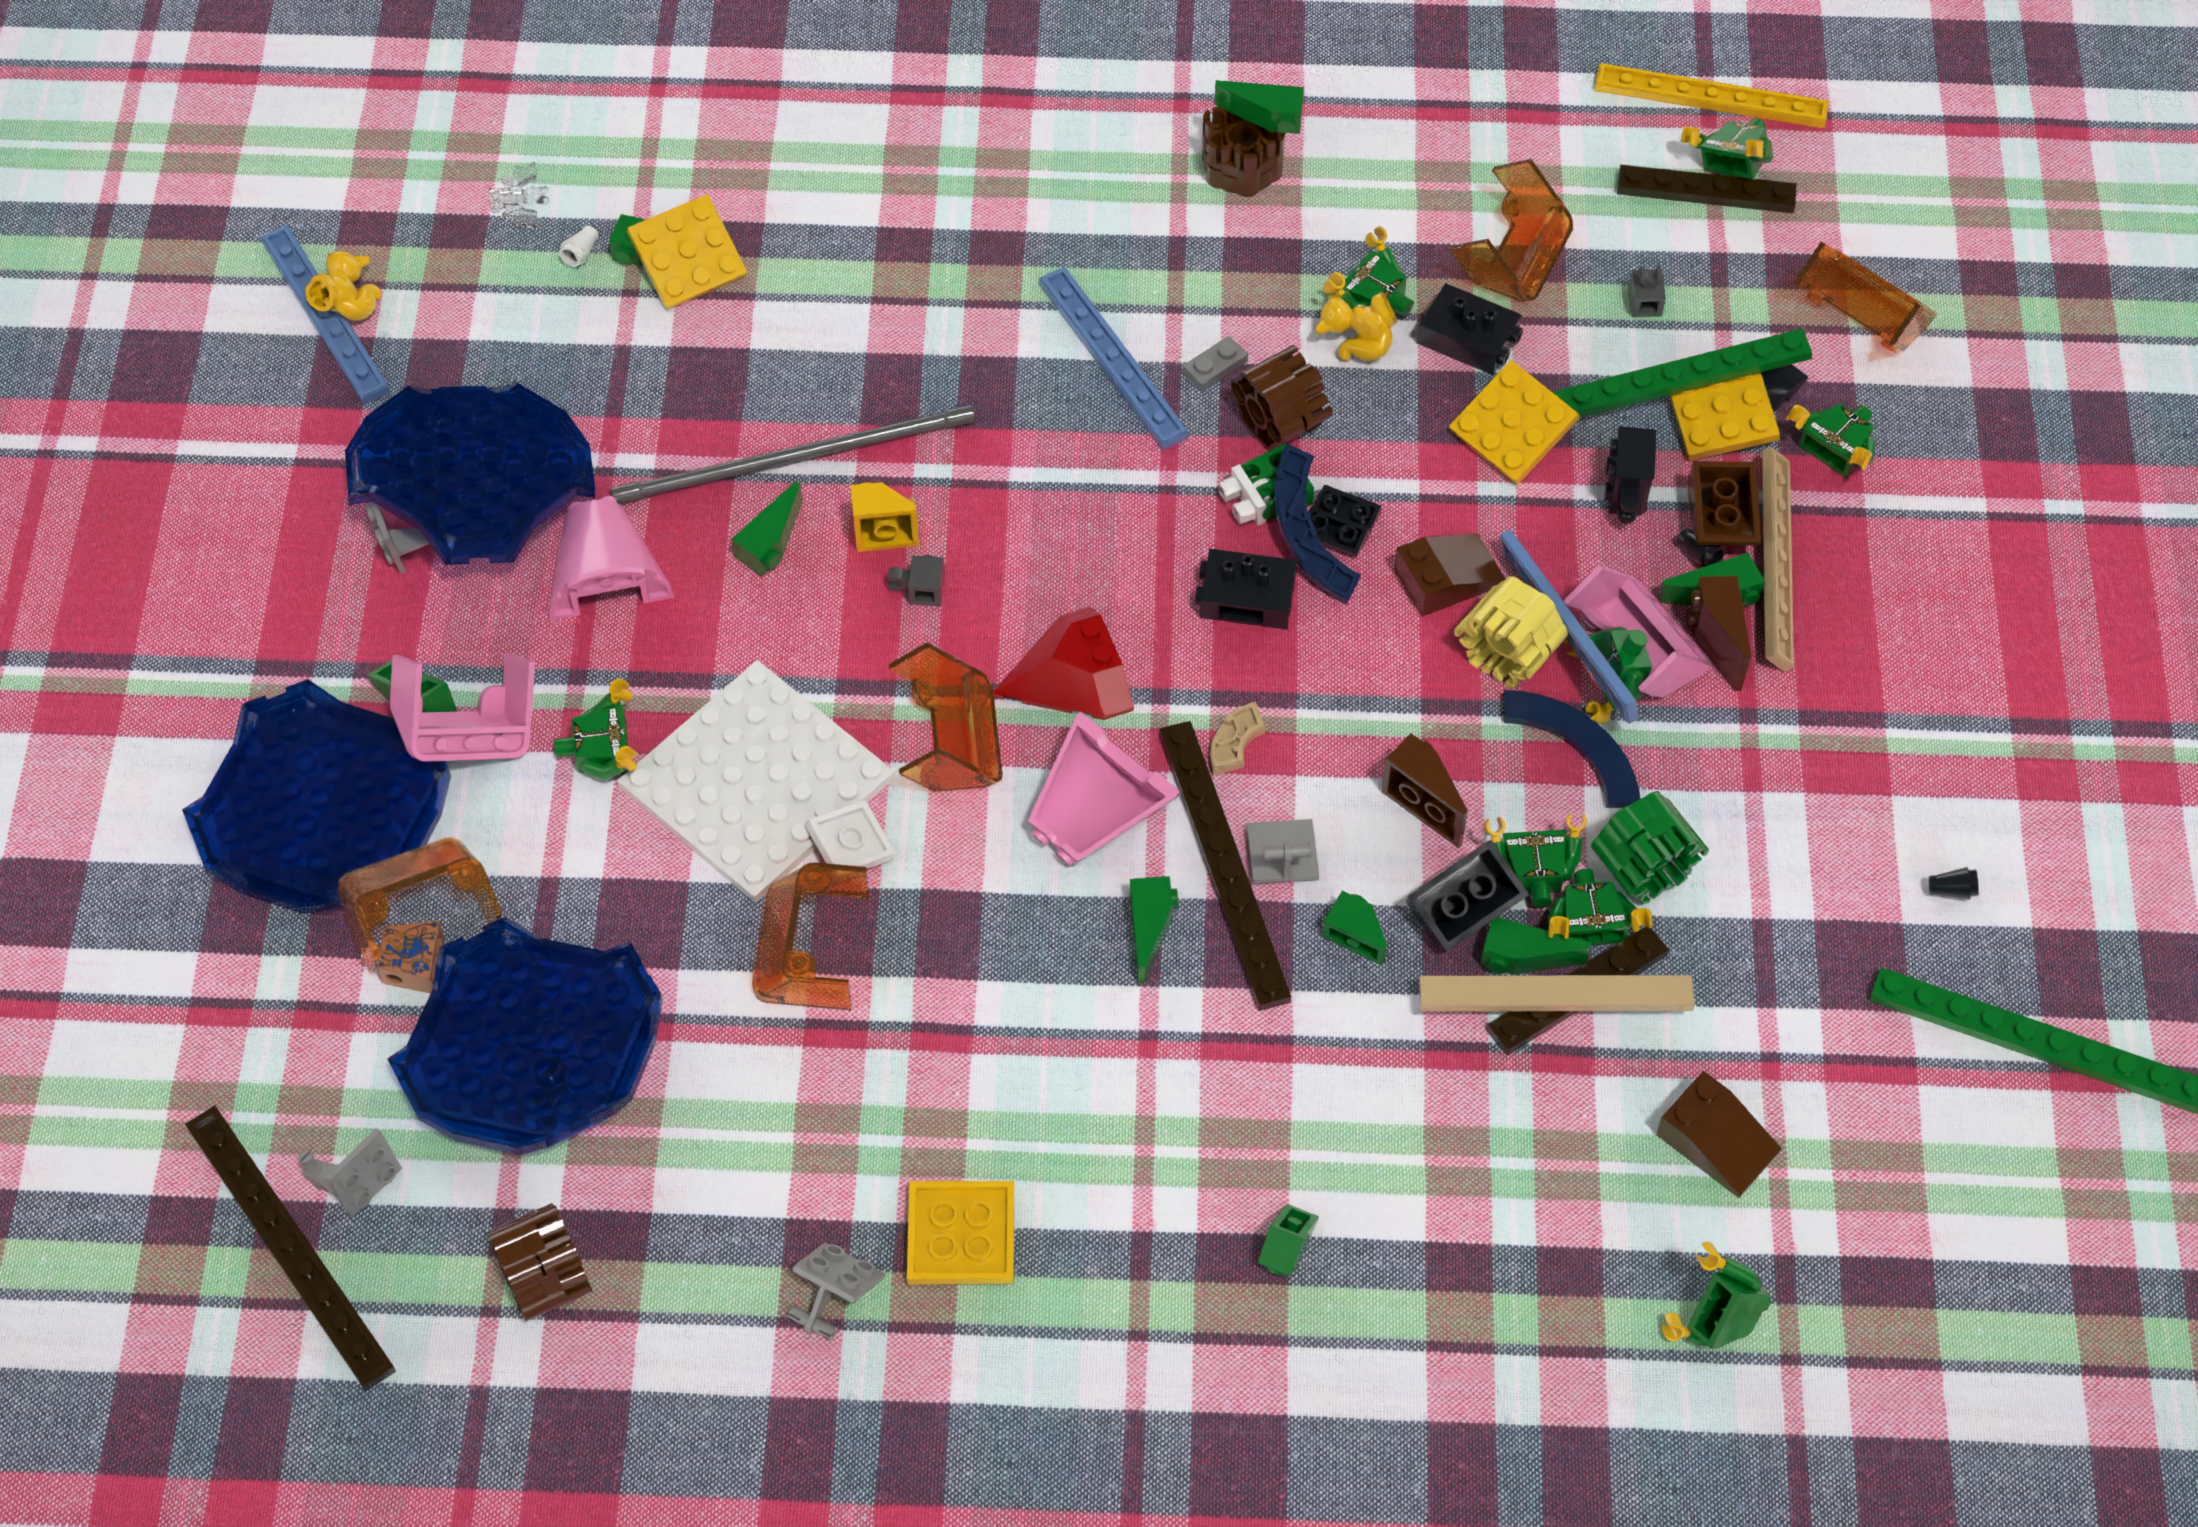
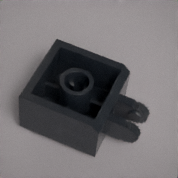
(1630, 472)

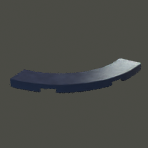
(1299, 530)
(1581, 733)

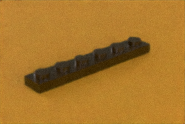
(1706, 188)
(1626, 958)

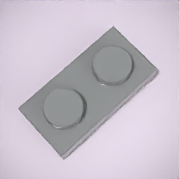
(1215, 363)

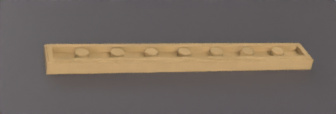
(1777, 560)
(1557, 993)

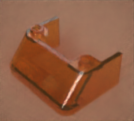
(1532, 242)
(1864, 297)
(962, 721)
(366, 889)
(788, 974)

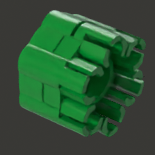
(1646, 841)

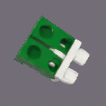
(1255, 487)

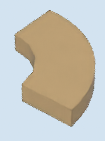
(1233, 737)

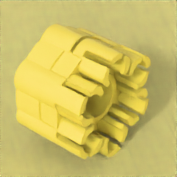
(1513, 626)

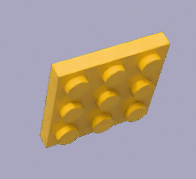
(687, 251)
(1725, 417)
(1514, 422)
(960, 1232)

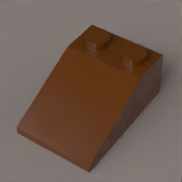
(1724, 503)
(1445, 570)
(1721, 626)
(1423, 787)
(1718, 1134)

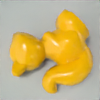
(337, 291)
(1369, 322)

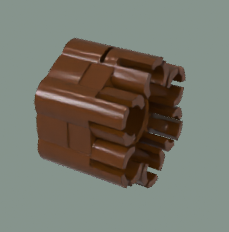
(1240, 153)
(1275, 398)
(539, 1261)

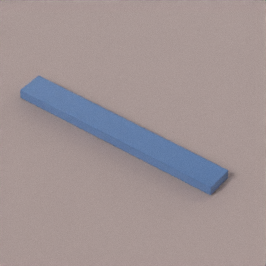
(330, 325)
(1114, 358)
(1577, 637)

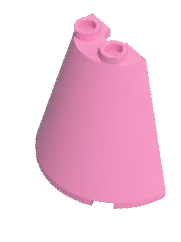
(601, 555)
(1094, 794)

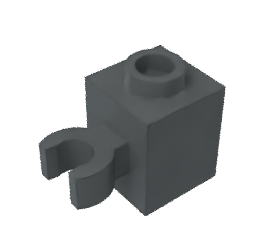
(1647, 292)
(923, 580)

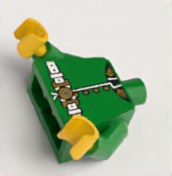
(1734, 149)
(1373, 275)
(1836, 436)
(1628, 658)
(601, 737)
(1540, 857)
(1595, 912)
(1727, 1306)

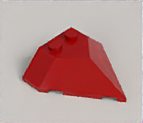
(1072, 670)

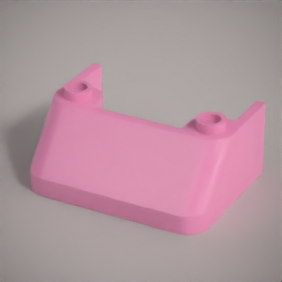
(1623, 601)
(493, 732)

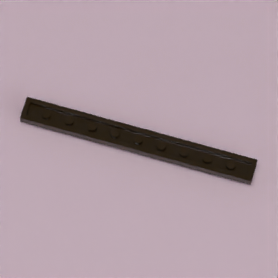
(1225, 866)
(290, 1249)

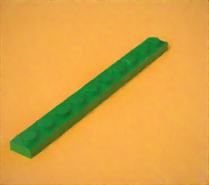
(1687, 373)
(2036, 1039)

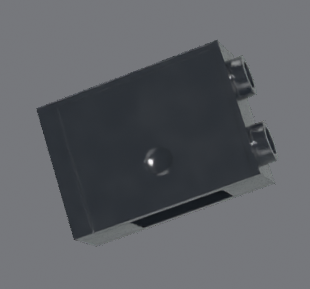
(1470, 329)
(1246, 588)

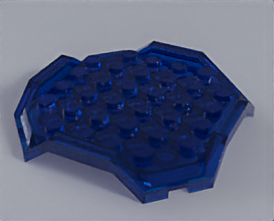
(469, 466)
(312, 797)
(528, 1039)

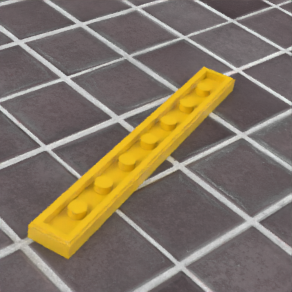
(1712, 95)

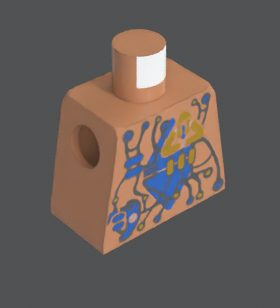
(410, 955)

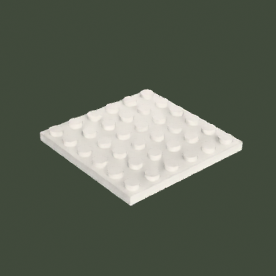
(751, 776)

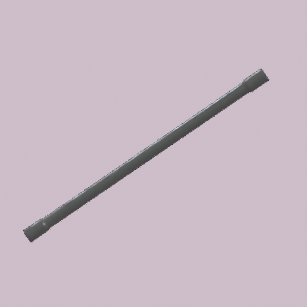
(947, 419)

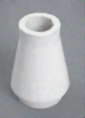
(578, 247)

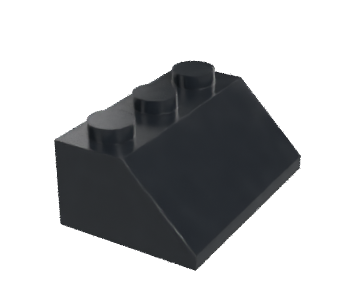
(1466, 896)

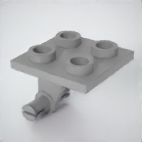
(395, 541)
(1282, 851)
(358, 1175)
(836, 1274)

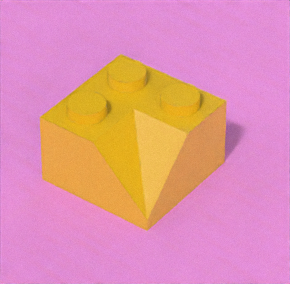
(883, 518)

